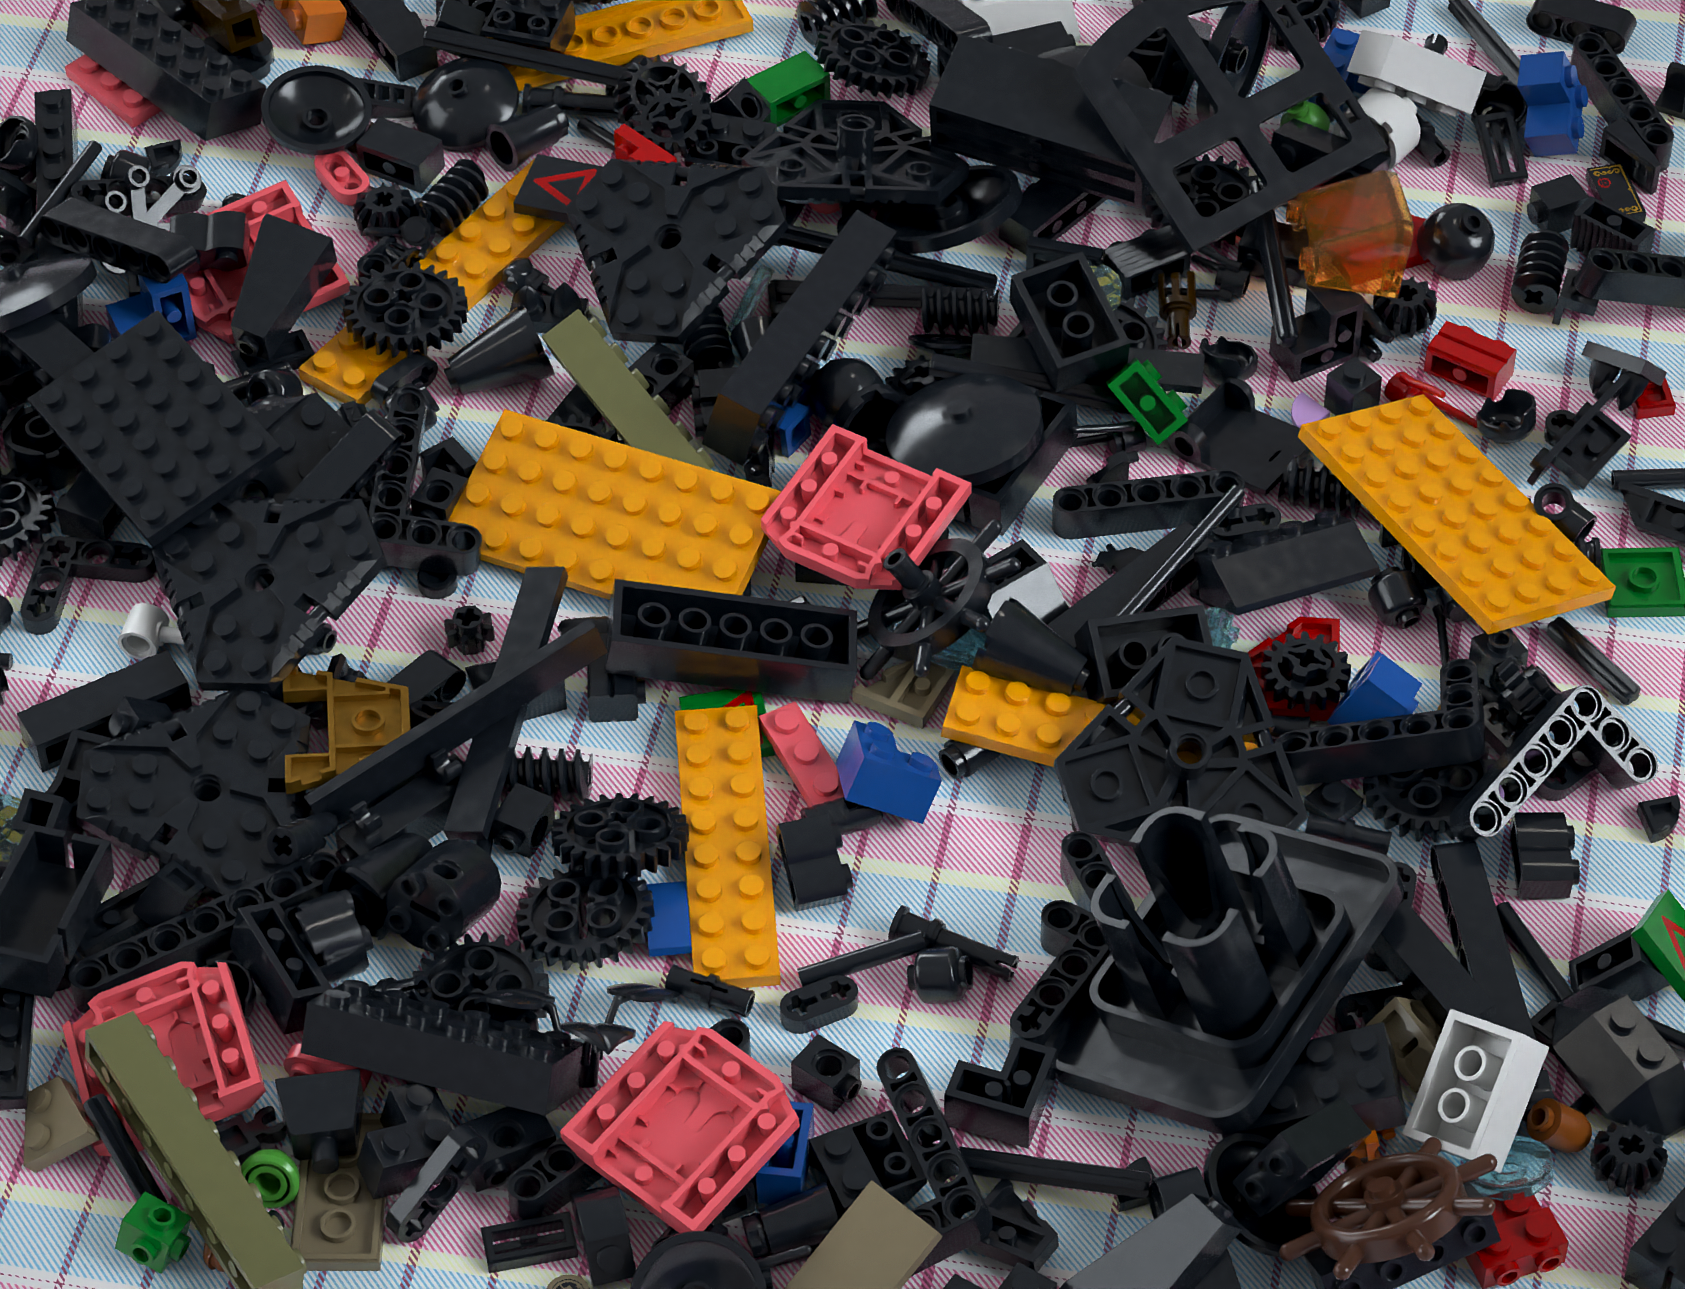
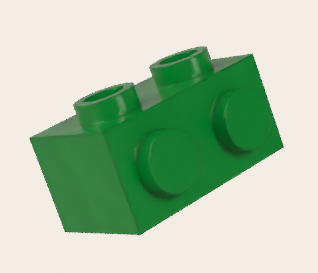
(1147, 401)

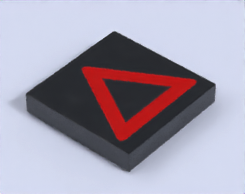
(552, 186)

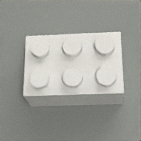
(1416, 73)
(1476, 1088)

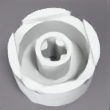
(1392, 118)

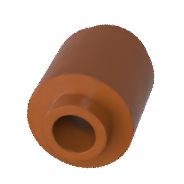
(1558, 1126)

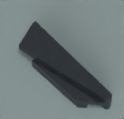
(1655, 513)

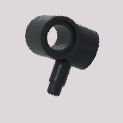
(1574, 520)

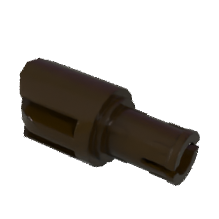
(1178, 308)

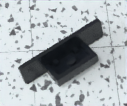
(1589, 444)

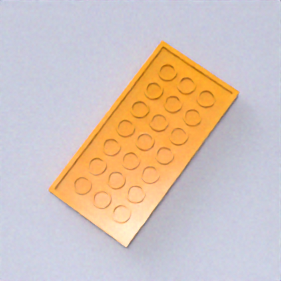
(610, 511)
(1456, 513)

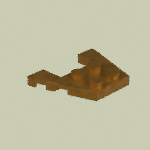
(360, 722)

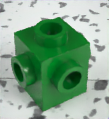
(154, 1233)

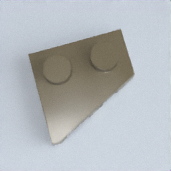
(906, 695)
(54, 1125)

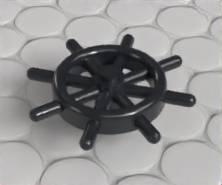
(930, 600)

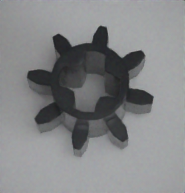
(469, 630)

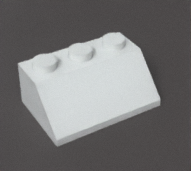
(1020, 14)

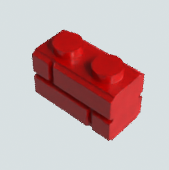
(1470, 360)

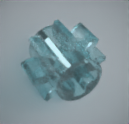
(1221, 627)

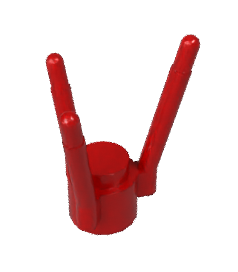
(1405, 386)

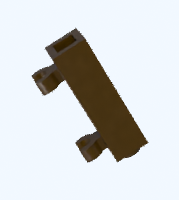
(228, 22)

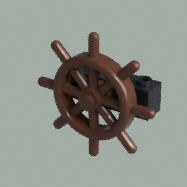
(1397, 1222)

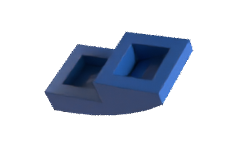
(796, 424)
(671, 920)

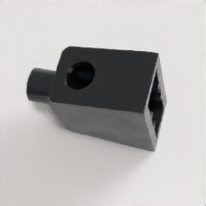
(322, 1116)

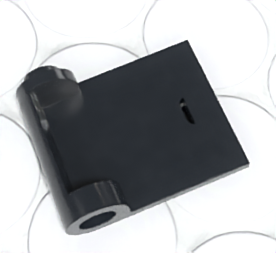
(1237, 437)

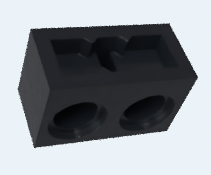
(667, 373)

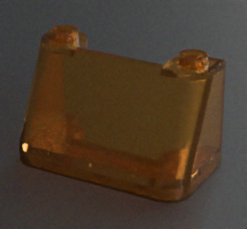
(1355, 233)

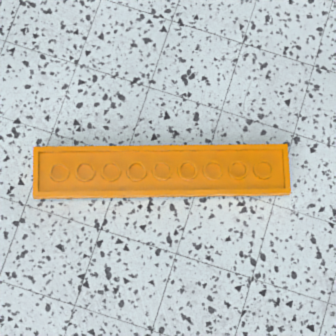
(472, 253)

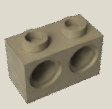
(1412, 1036)

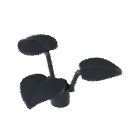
(597, 1036)

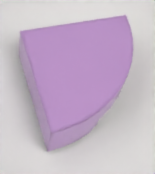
(1307, 410)

